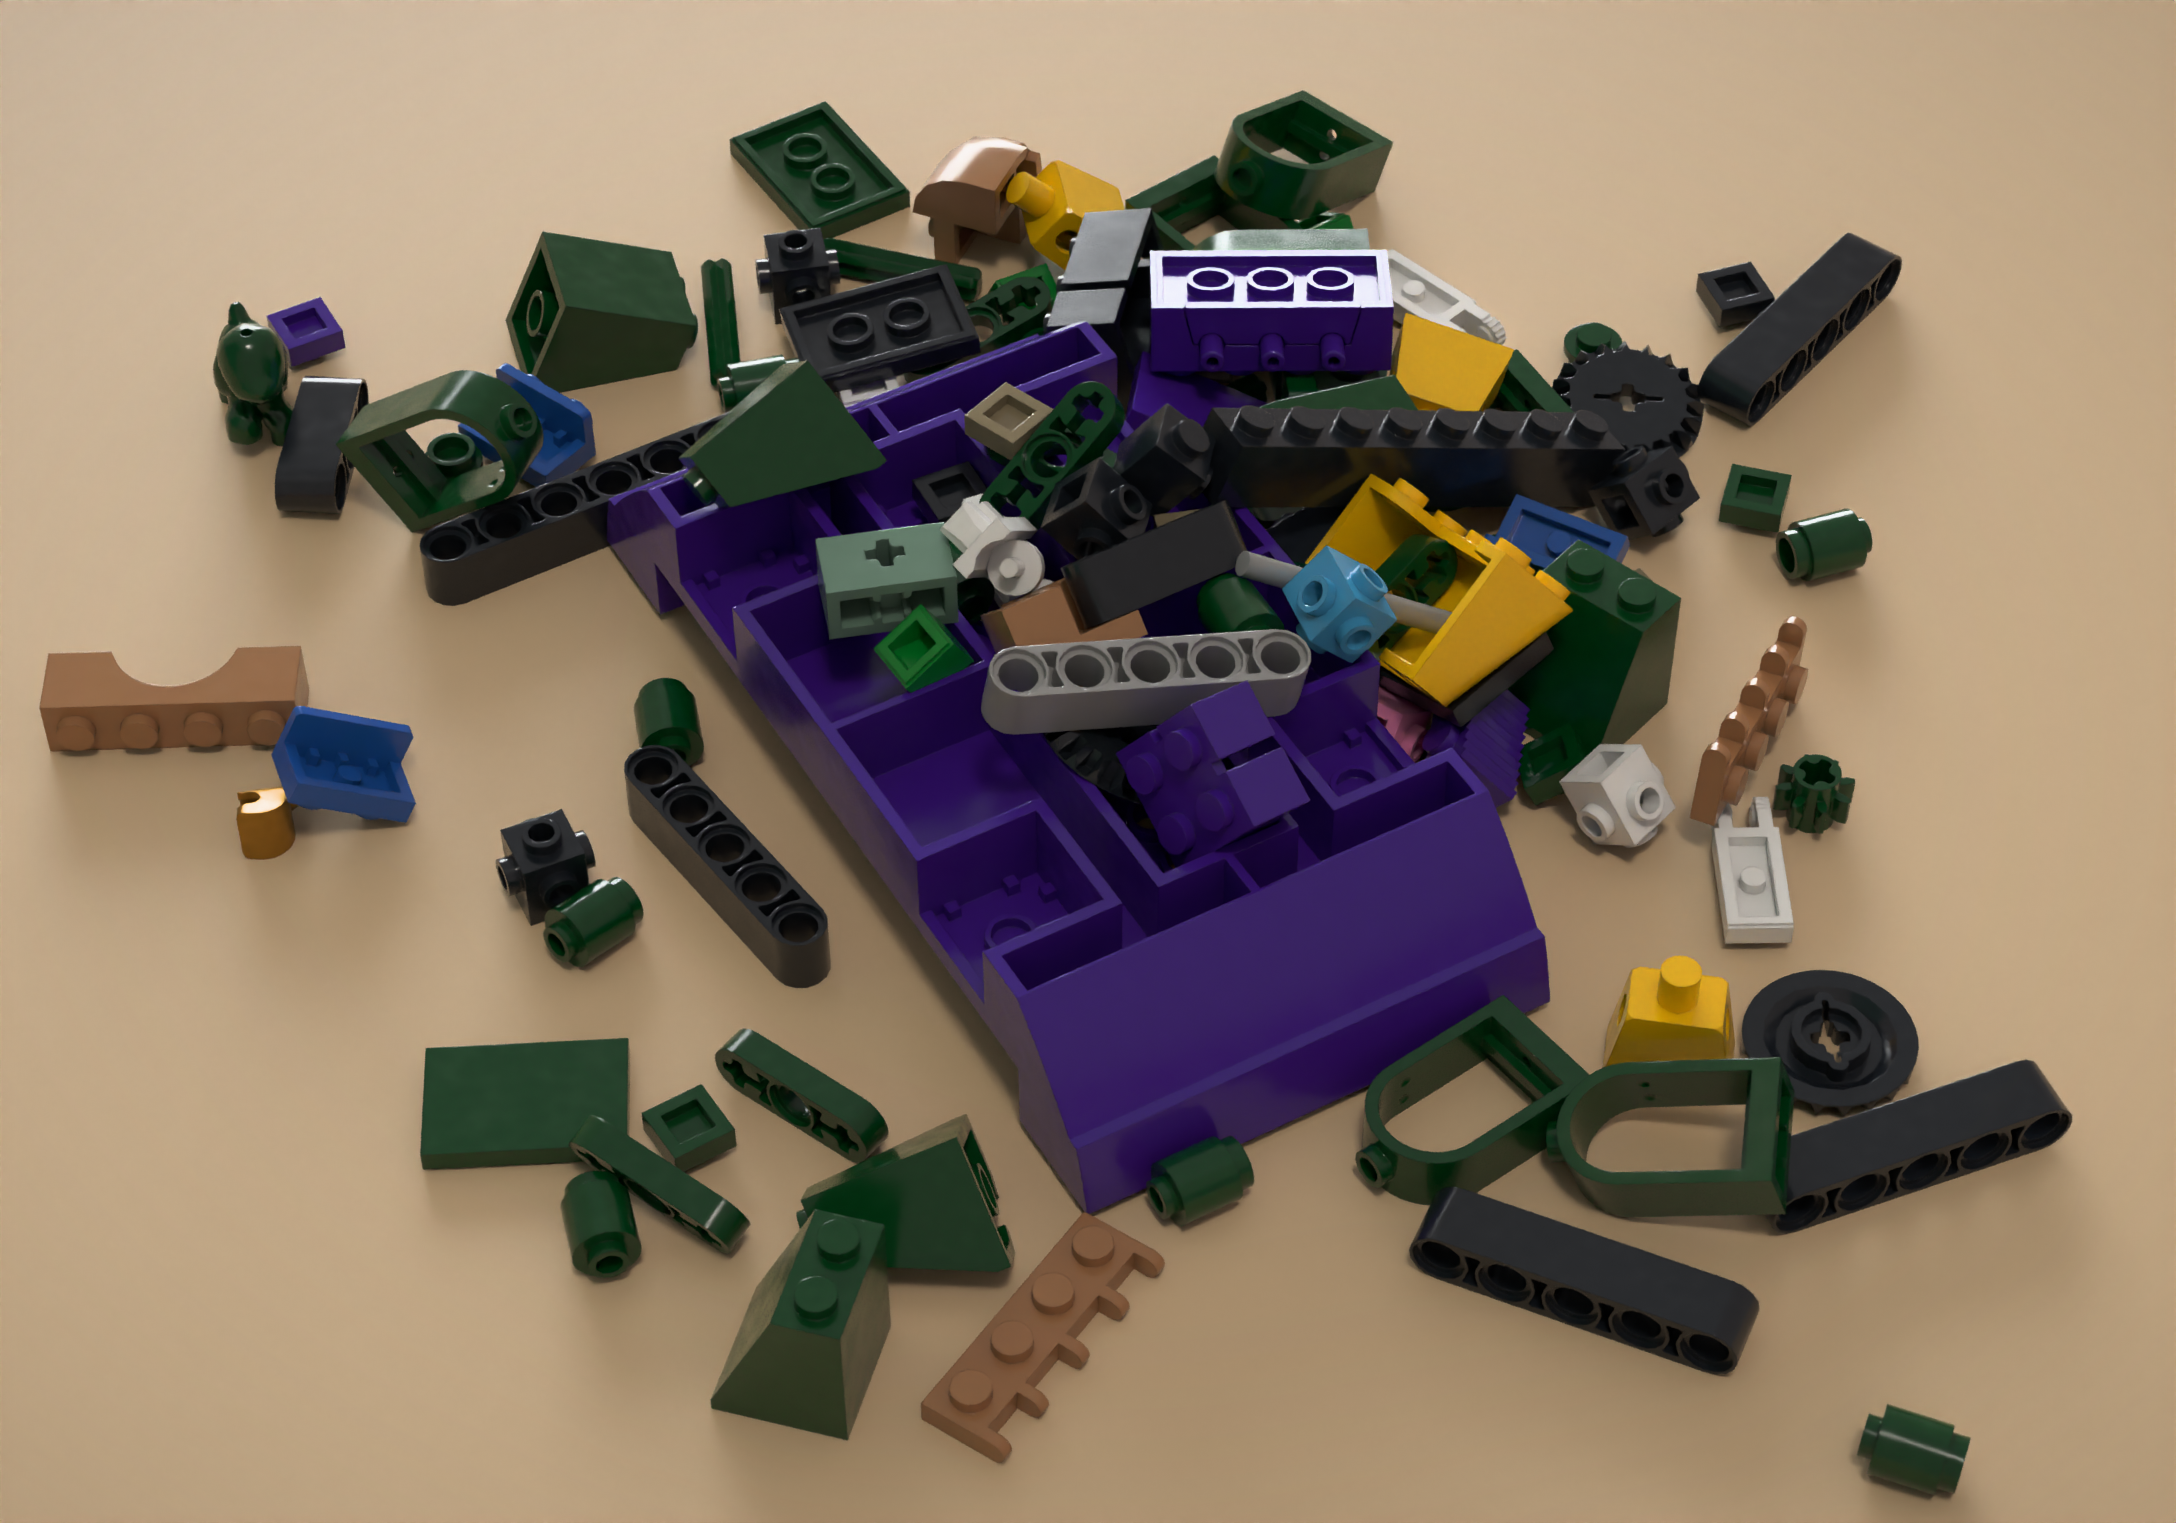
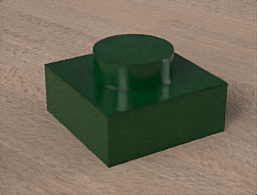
(1755, 498)
(1548, 761)
(689, 1128)

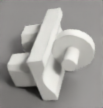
(995, 548)

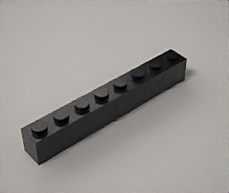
(1446, 454)

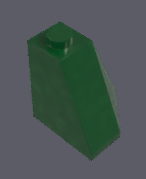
(779, 441)
(930, 1197)

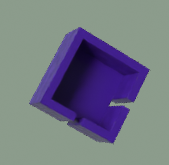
(1189, 791)

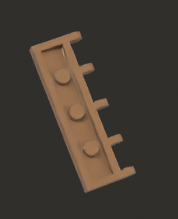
(1747, 729)
(1034, 1333)

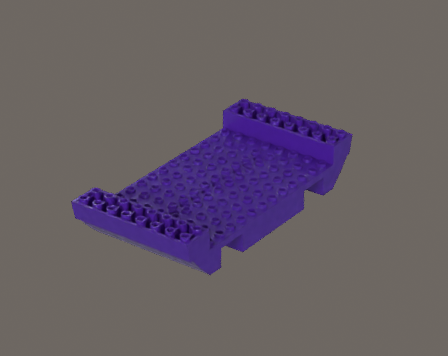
(1118, 986)

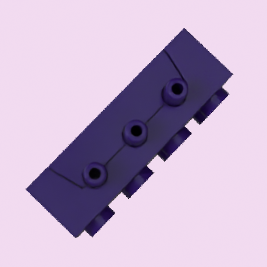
(1270, 311)

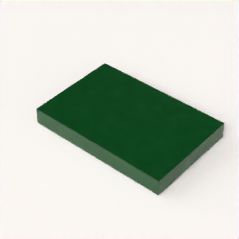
(819, 171)
(519, 1100)

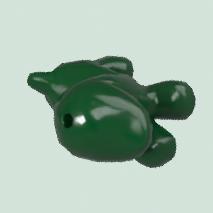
(252, 379)

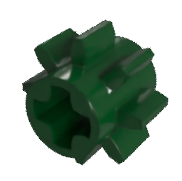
(1813, 793)

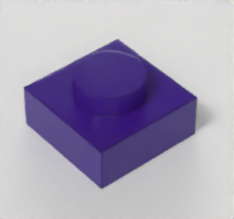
(307, 331)

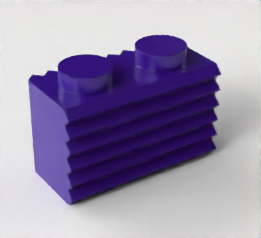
(1486, 743)

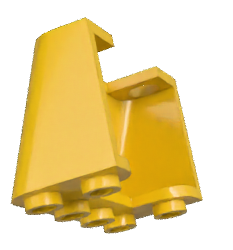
(1492, 598)

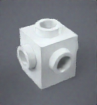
(1618, 795)

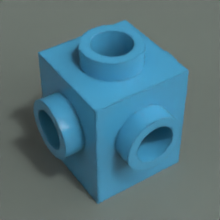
(1339, 605)

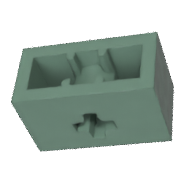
(882, 576)

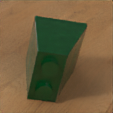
(599, 313)
(1607, 655)
(812, 1330)

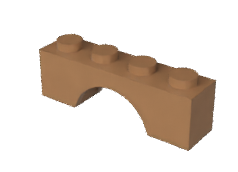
(99, 707)

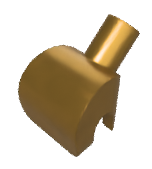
(265, 823)

